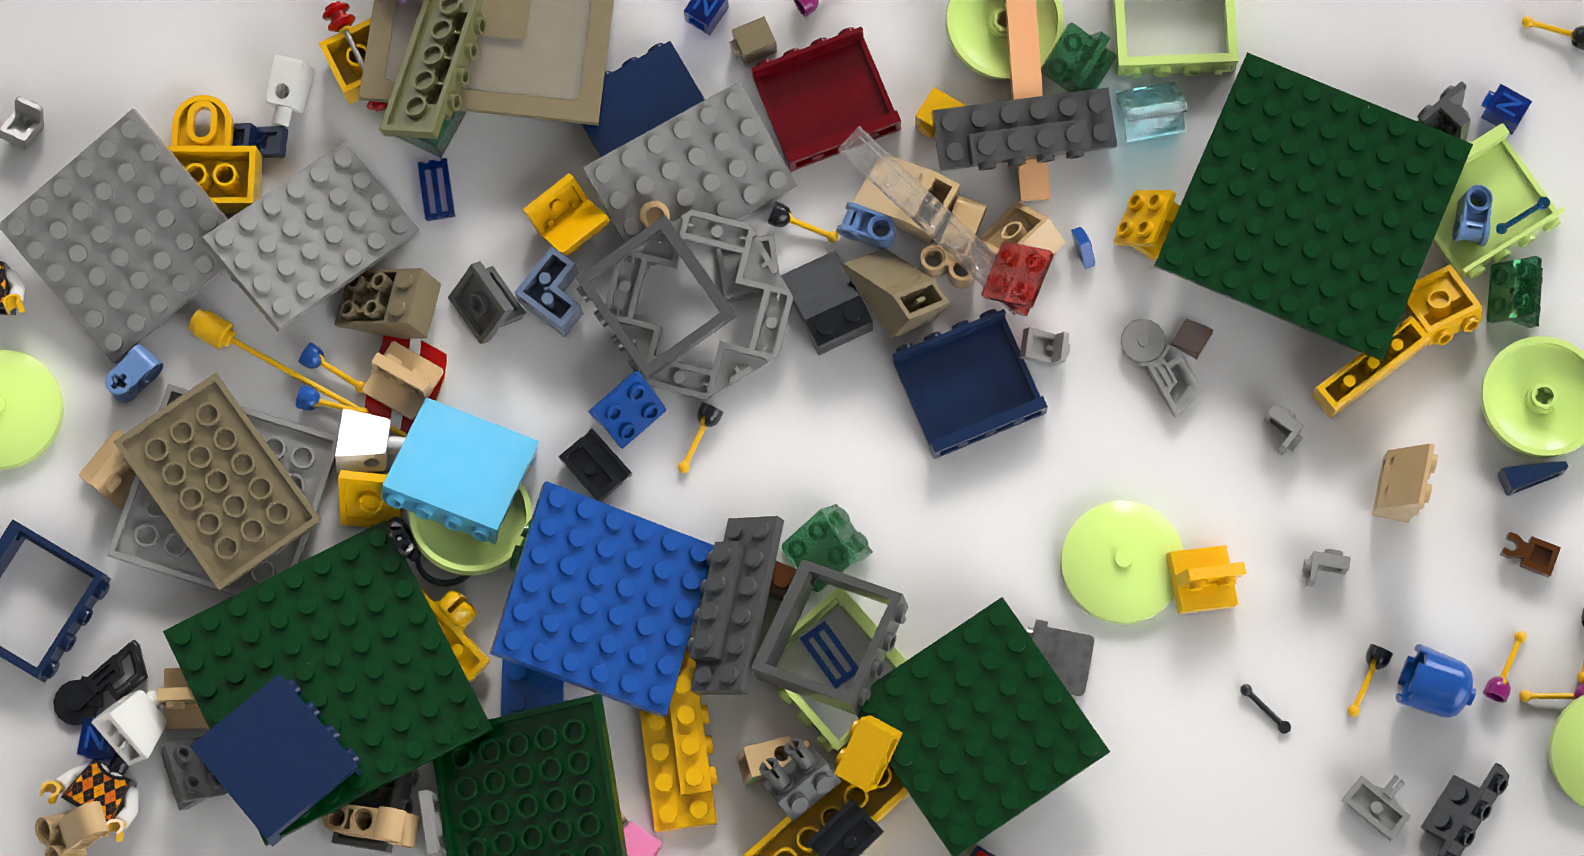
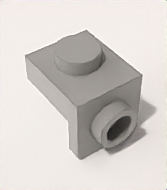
(23, 123)
(1044, 346)
(1284, 421)
(1330, 561)

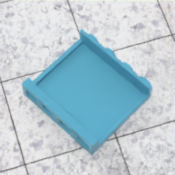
(459, 470)

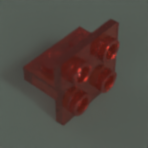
(1017, 276)

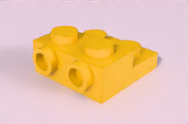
(1444, 305)

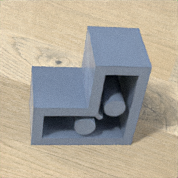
(544, 292)

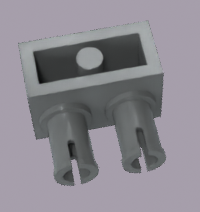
(801, 780)

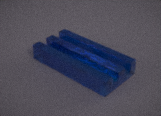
(433, 165)
(845, 676)

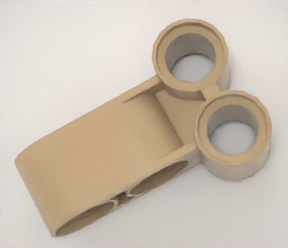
(971, 215)
(387, 824)
(72, 831)

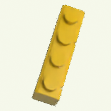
(1366, 371)

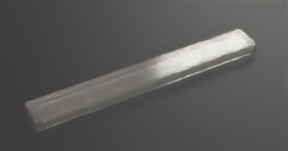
(919, 205)

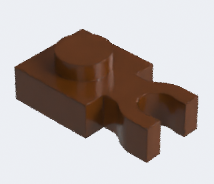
(1535, 555)

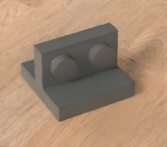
(485, 302)

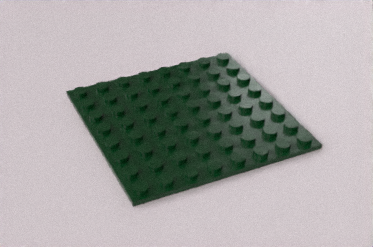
(1314, 206)
(357, 647)

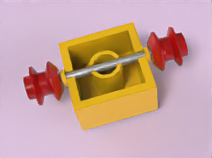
(347, 51)

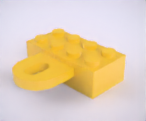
(224, 171)

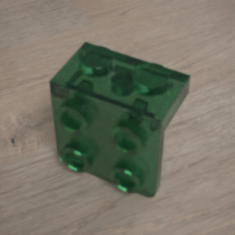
(827, 541)

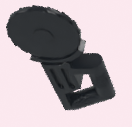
(82, 697)

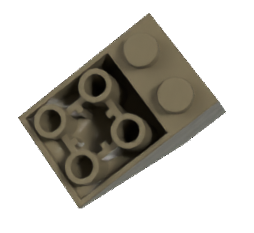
(896, 291)
(390, 303)

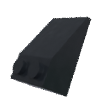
(828, 303)

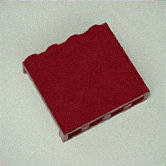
(824, 96)

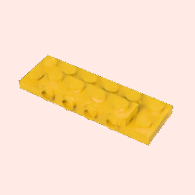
(679, 758)

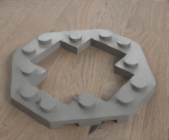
(754, 271)

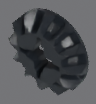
(402, 539)

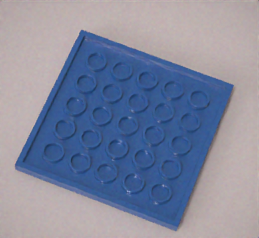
(602, 599)

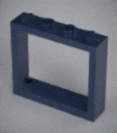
(9, 545)

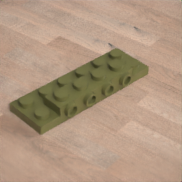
(434, 68)

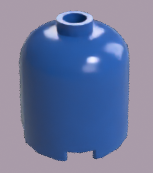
(1435, 683)

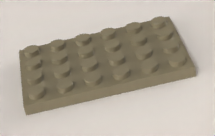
(217, 481)

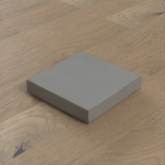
(728, 266)
(432, 823)

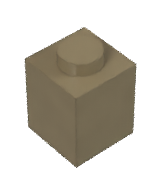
(753, 41)

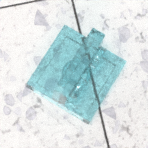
(1152, 111)

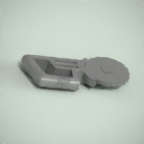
(1146, 344)

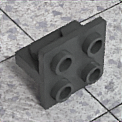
(1448, 113)
(188, 774)

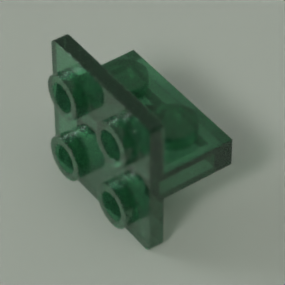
(1078, 59)
(1515, 291)

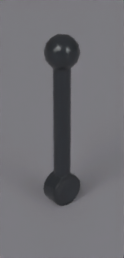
(1283, 726)

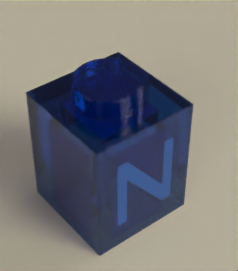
(705, 14)
(1505, 107)
(93, 744)

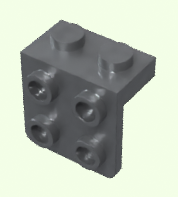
(1066, 652)

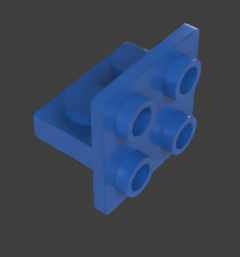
(628, 409)

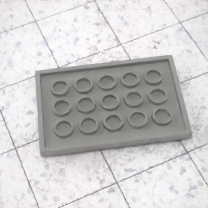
(701, 160)
(310, 236)

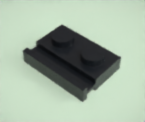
(595, 465)
(846, 833)

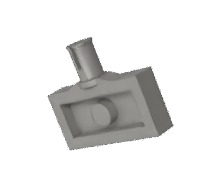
(1377, 805)

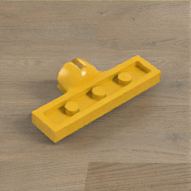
(453, 617)

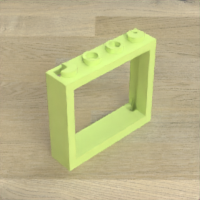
(1165, 65)
(866, 626)

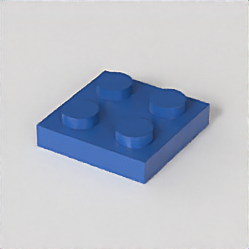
(527, 689)

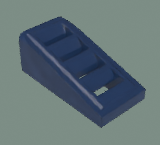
(1519, 478)

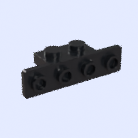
(1463, 809)

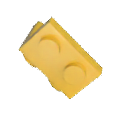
(565, 216)

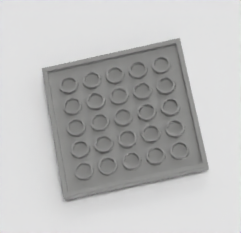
(119, 235)
(150, 540)

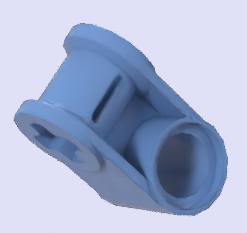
(1473, 222)
(861, 223)
(135, 372)

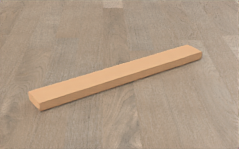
(1026, 83)

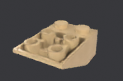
(938, 185)
(1404, 481)

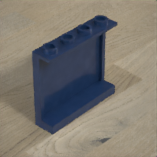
(642, 97)
(968, 383)
(276, 757)

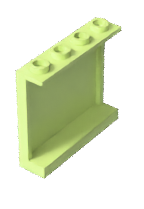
(1513, 189)

